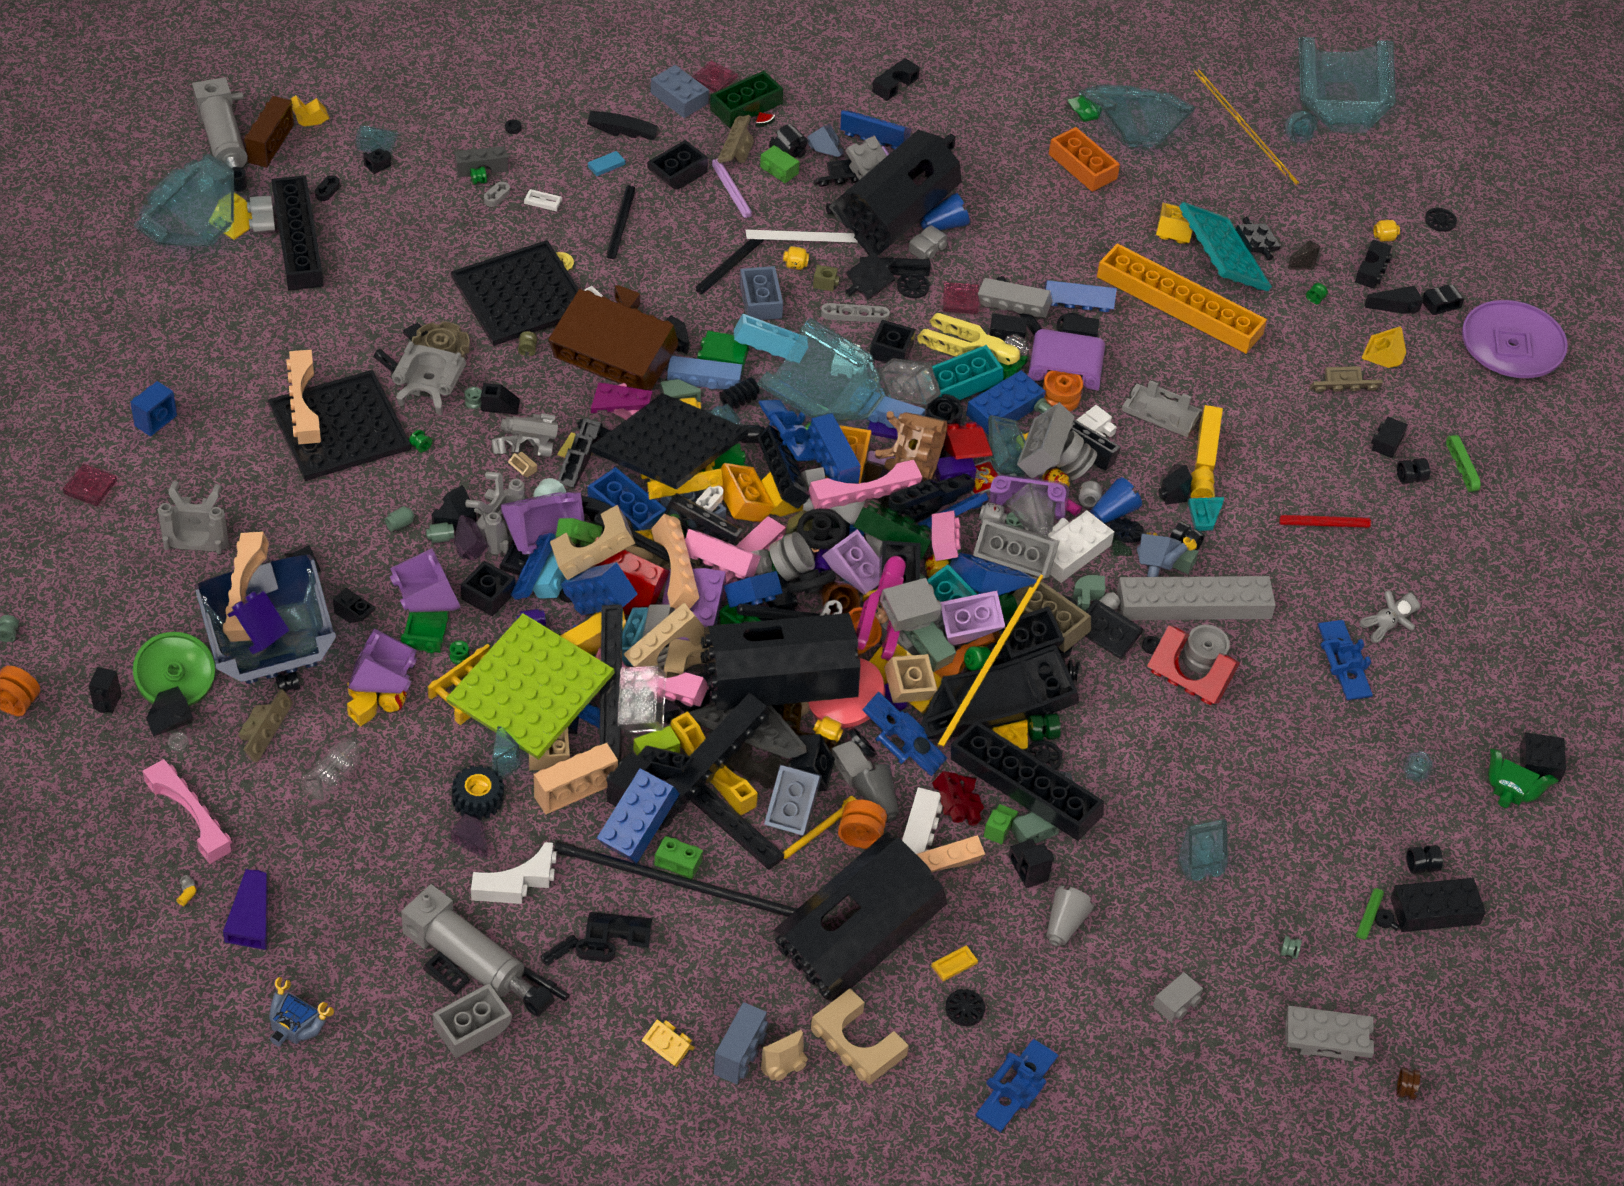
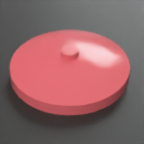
(849, 710)

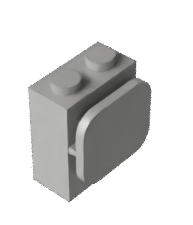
(911, 605)

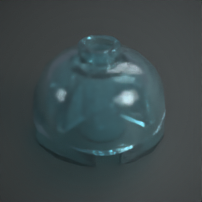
(1301, 123)

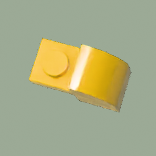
(311, 113)
(362, 707)

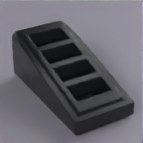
(440, 957)

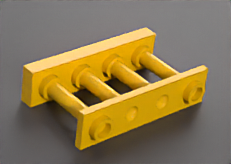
(699, 482)
(438, 686)

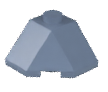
(825, 141)

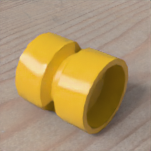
(1202, 484)

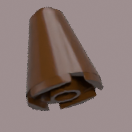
(842, 592)

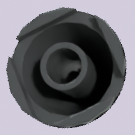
(878, 788)

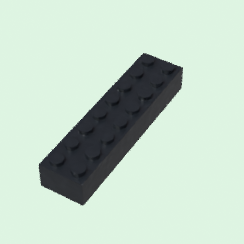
(297, 233)
(1027, 780)

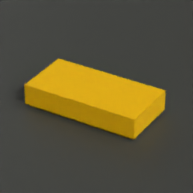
(954, 963)

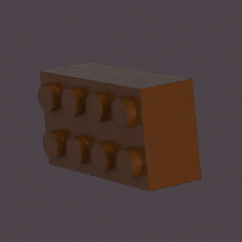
(269, 131)

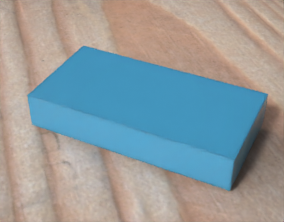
(606, 163)

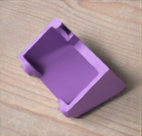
(1067, 354)
(1007, 485)
(540, 516)
(424, 584)
(382, 665)

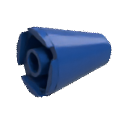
(947, 214)
(1117, 501)

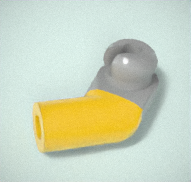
(188, 888)

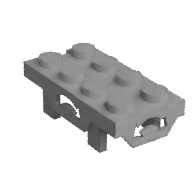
(865, 156)
(1157, 409)
(1327, 1031)

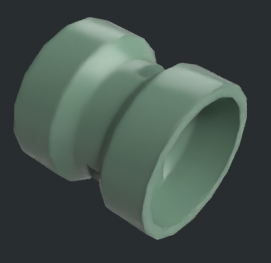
(8, 628)

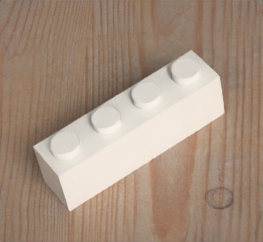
(922, 820)

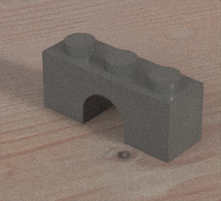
(493, 157)

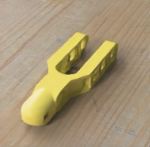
(968, 332)

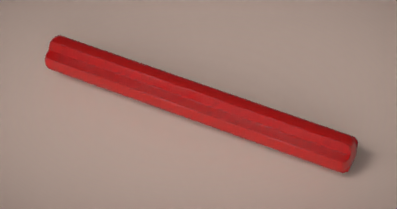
(1325, 521)

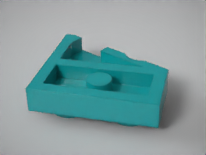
(1205, 512)

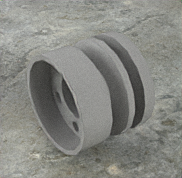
(1076, 456)

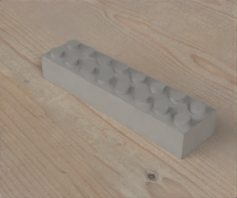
(1196, 598)

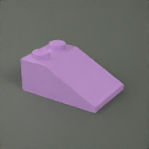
(855, 562)
(971, 617)

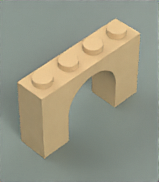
(614, 539)
(676, 625)
(681, 656)
(867, 1062)

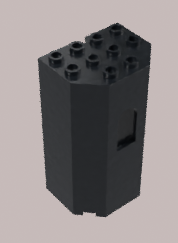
(887, 199)
(782, 660)
(894, 900)

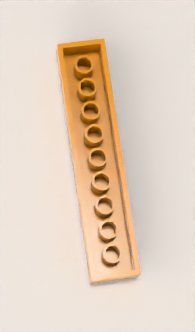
(1181, 298)

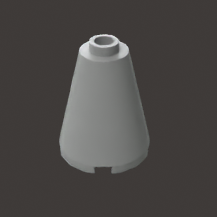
(1067, 914)

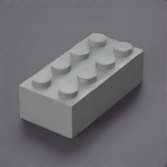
(1046, 440)
(1016, 548)

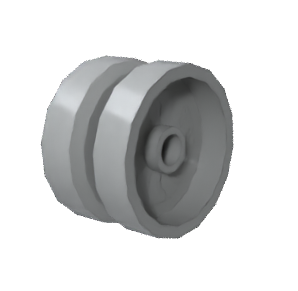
(792, 556)
(1204, 647)

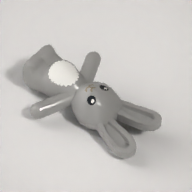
(1389, 617)

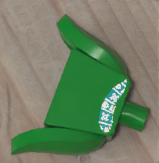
(1515, 782)

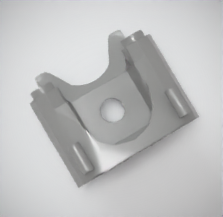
(427, 371)
(534, 429)
(492, 520)
(193, 524)

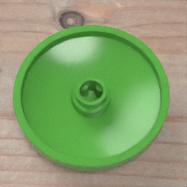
(174, 661)

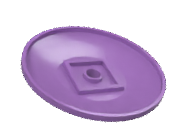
(1537, 337)

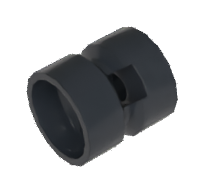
(1414, 470)
(1185, 530)
(1424, 858)

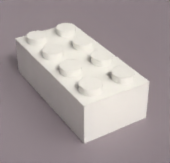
(1079, 544)

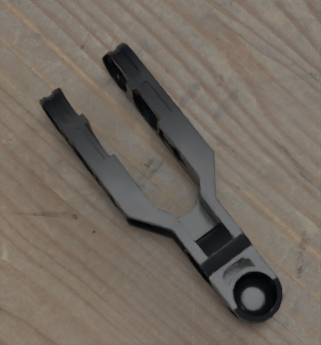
(930, 496)

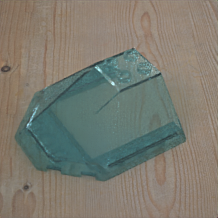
(1347, 87)
(1135, 114)
(190, 205)
(826, 376)

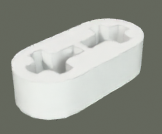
(713, 501)

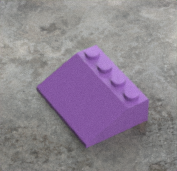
(710, 589)

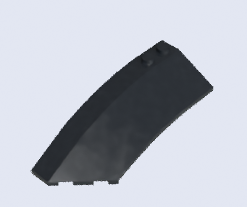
(1005, 696)

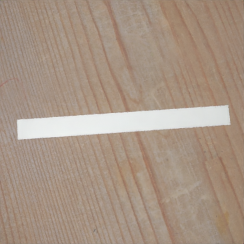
(800, 236)

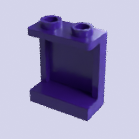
(259, 620)

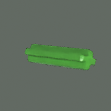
(1370, 914)

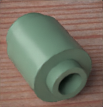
(399, 518)
(440, 532)

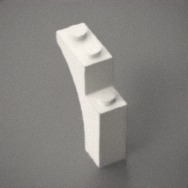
(512, 884)

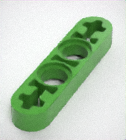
(1463, 463)

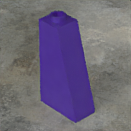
(249, 913)

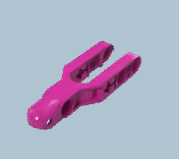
(891, 576)

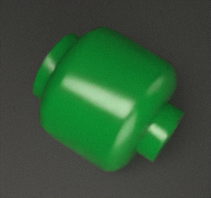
(976, 657)

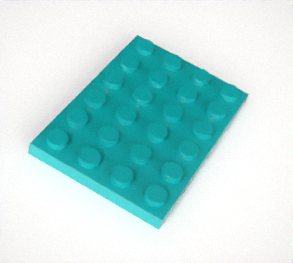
(1225, 247)

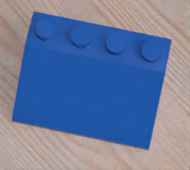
(988, 576)

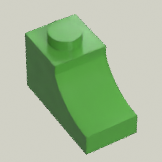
(999, 823)

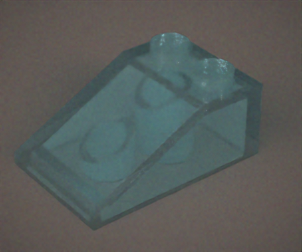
(1006, 445)
(1204, 850)

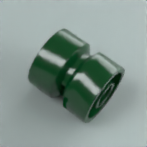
(1050, 724)

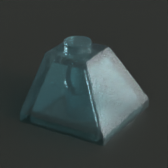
(371, 138)

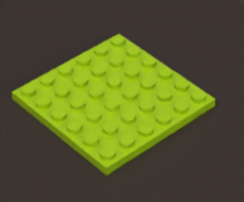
(530, 685)

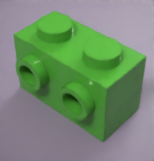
(779, 164)
(579, 531)
(678, 857)

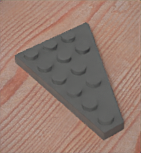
(772, 736)

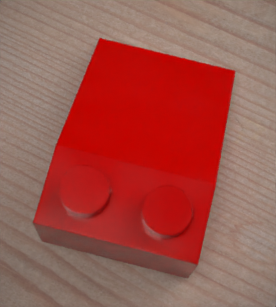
(966, 441)

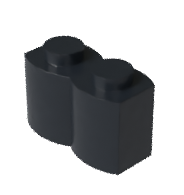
(1442, 299)

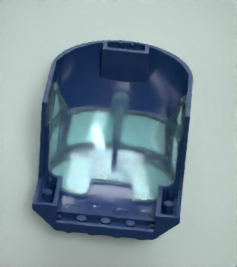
(298, 598)

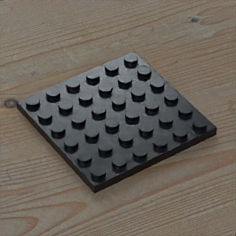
(517, 291)
(353, 425)
(669, 440)

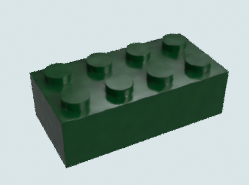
(746, 98)
(889, 526)

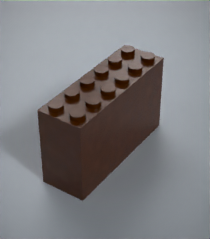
(613, 341)

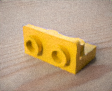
(667, 1042)

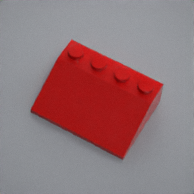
(643, 575)

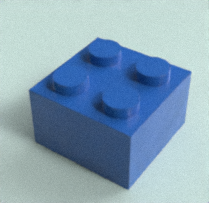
(153, 408)
(753, 589)

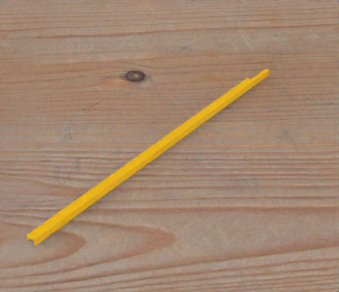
(1239, 121)
(989, 663)

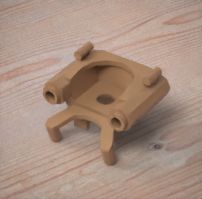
(930, 437)

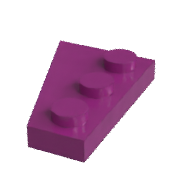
(619, 397)

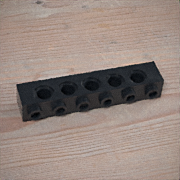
(783, 468)

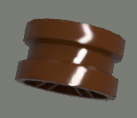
(1408, 1083)

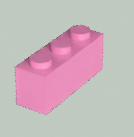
(945, 535)

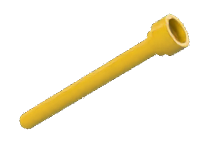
(817, 830)

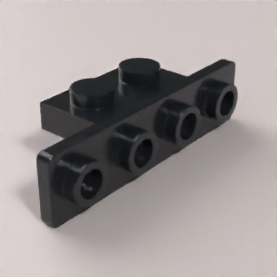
(838, 172)

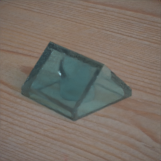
(505, 754)

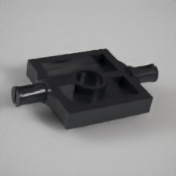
(1258, 238)
(870, 276)

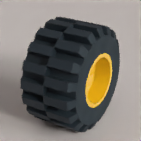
(477, 792)

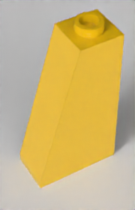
(1208, 438)
(586, 635)

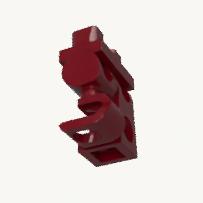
(958, 798)

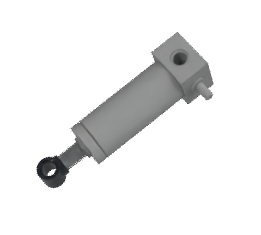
(215, 110)
(434, 923)

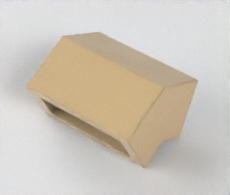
(523, 464)

